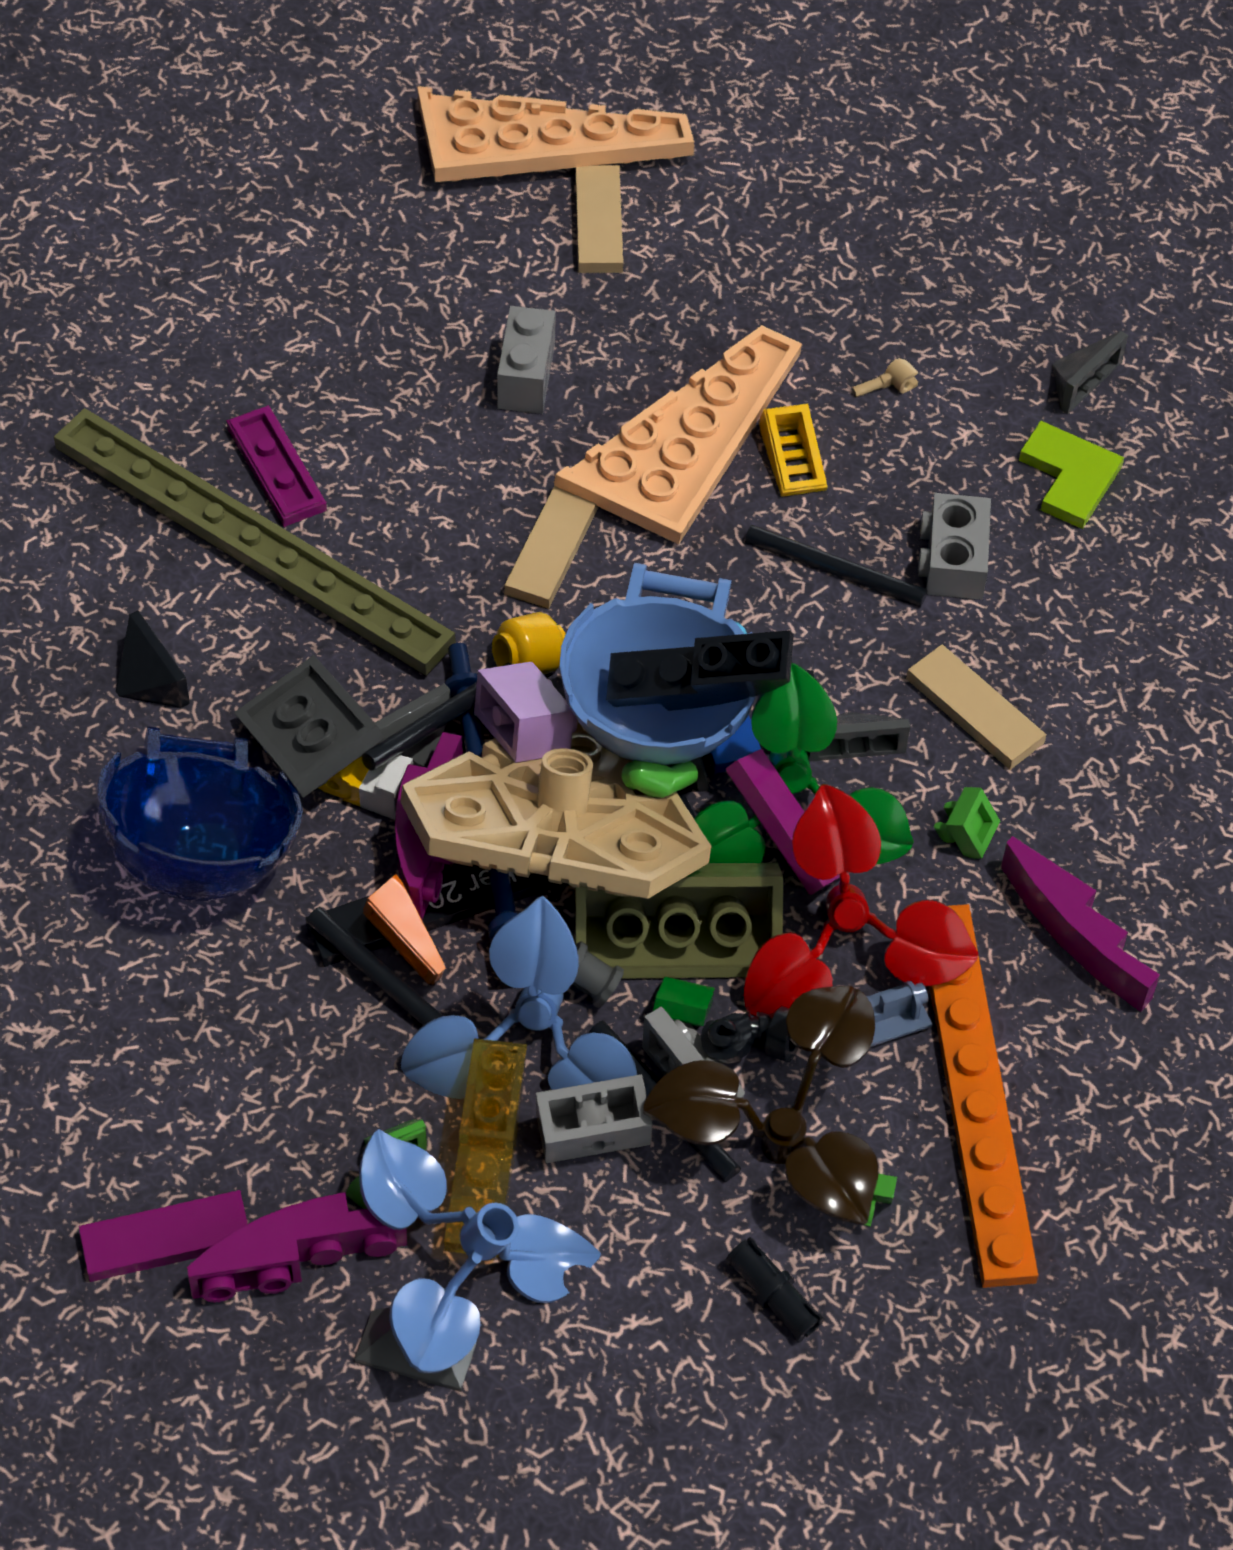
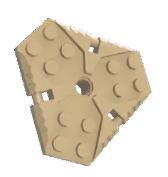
(556, 819)

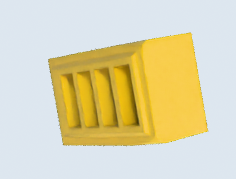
(786, 419)

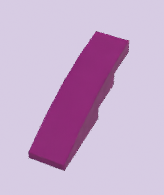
(1066, 912)

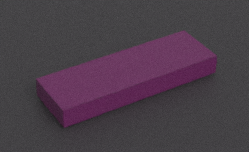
(276, 466)
(774, 808)
(159, 1235)

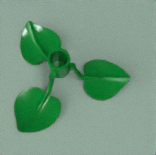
(788, 724)

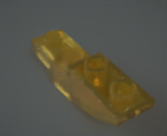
(487, 1130)

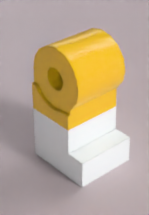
(370, 789)

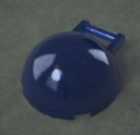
(196, 816)

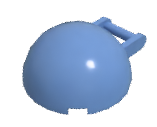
(648, 624)

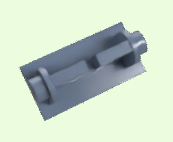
(899, 1012)

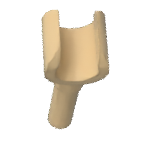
(898, 373)

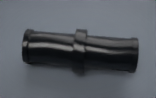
(774, 1289)

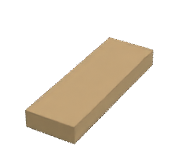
(599, 219)
(550, 548)
(976, 706)

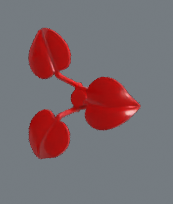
(830, 841)

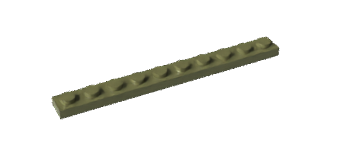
(256, 541)

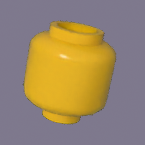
(529, 639)

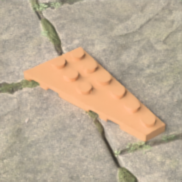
(539, 135)
(683, 443)

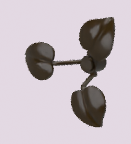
(830, 1175)

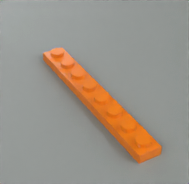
(983, 1127)

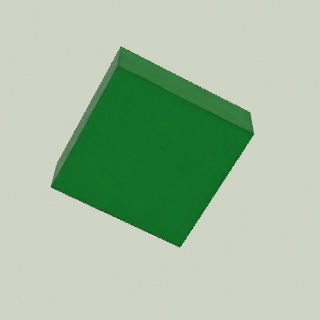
(685, 1000)

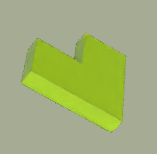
(1081, 470)

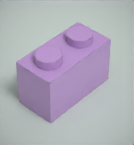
(523, 711)

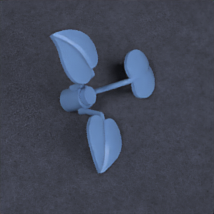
(542, 958)
(426, 1320)

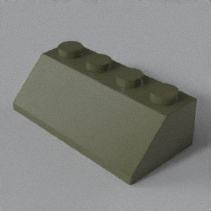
(689, 930)

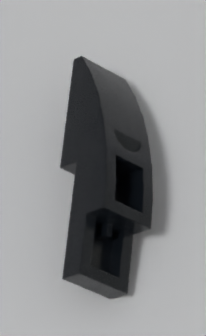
(702, 675)

